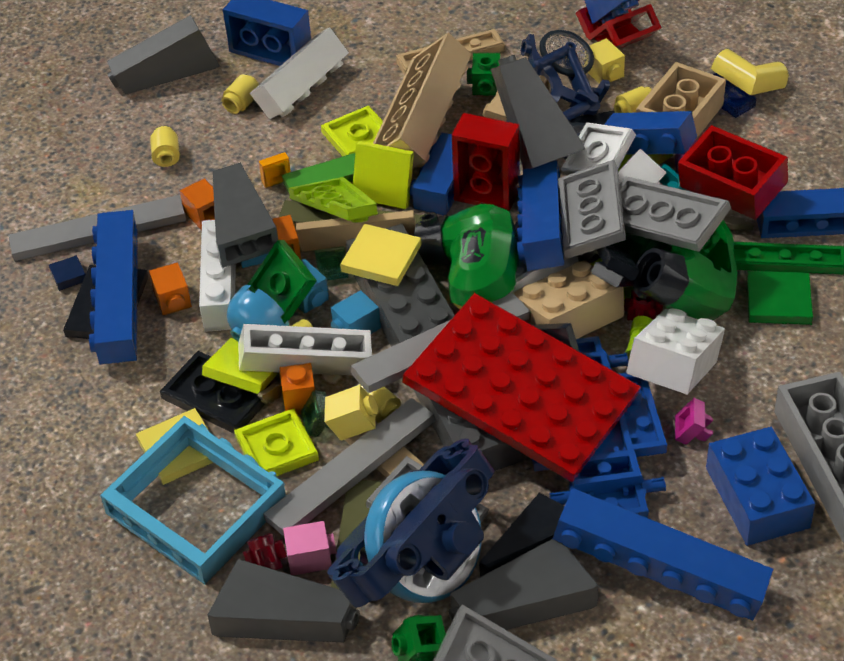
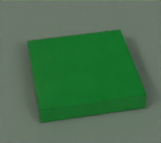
(283, 278)
(779, 297)

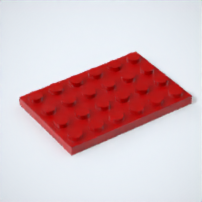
(522, 386)

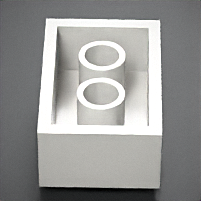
(675, 350)

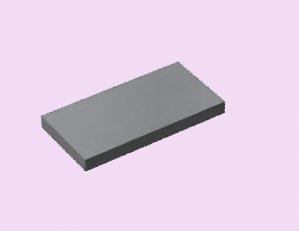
(591, 209)
(670, 213)

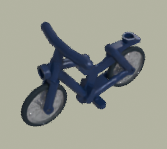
(572, 57)

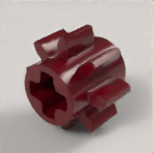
(641, 307)
(265, 552)

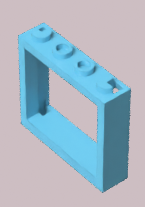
(203, 566)

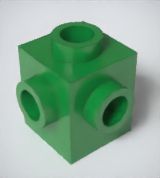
(481, 75)
(418, 638)

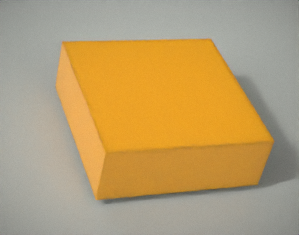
(273, 169)

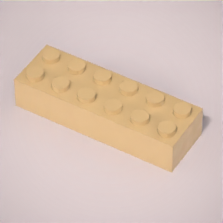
(424, 98)

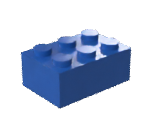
(266, 29)
(759, 486)

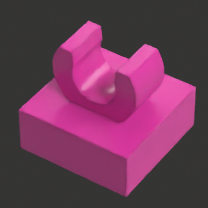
(692, 422)

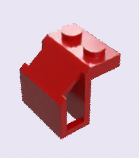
(620, 29)

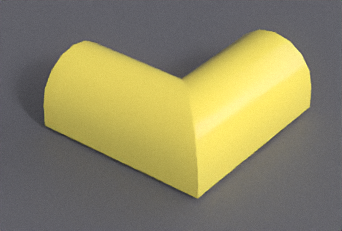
(749, 77)

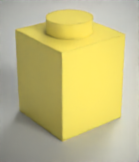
(608, 61)
(350, 412)

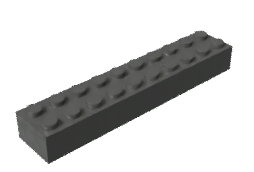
(410, 311)

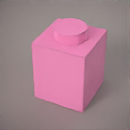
(309, 547)

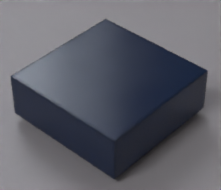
(67, 272)

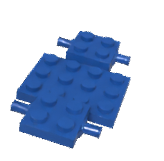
(614, 469)

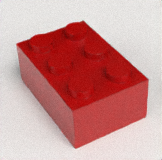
(486, 161)
(733, 171)

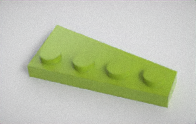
(337, 198)

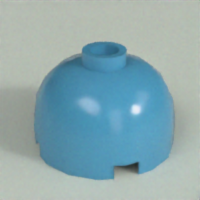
(252, 308)

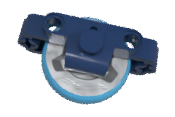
(418, 532)

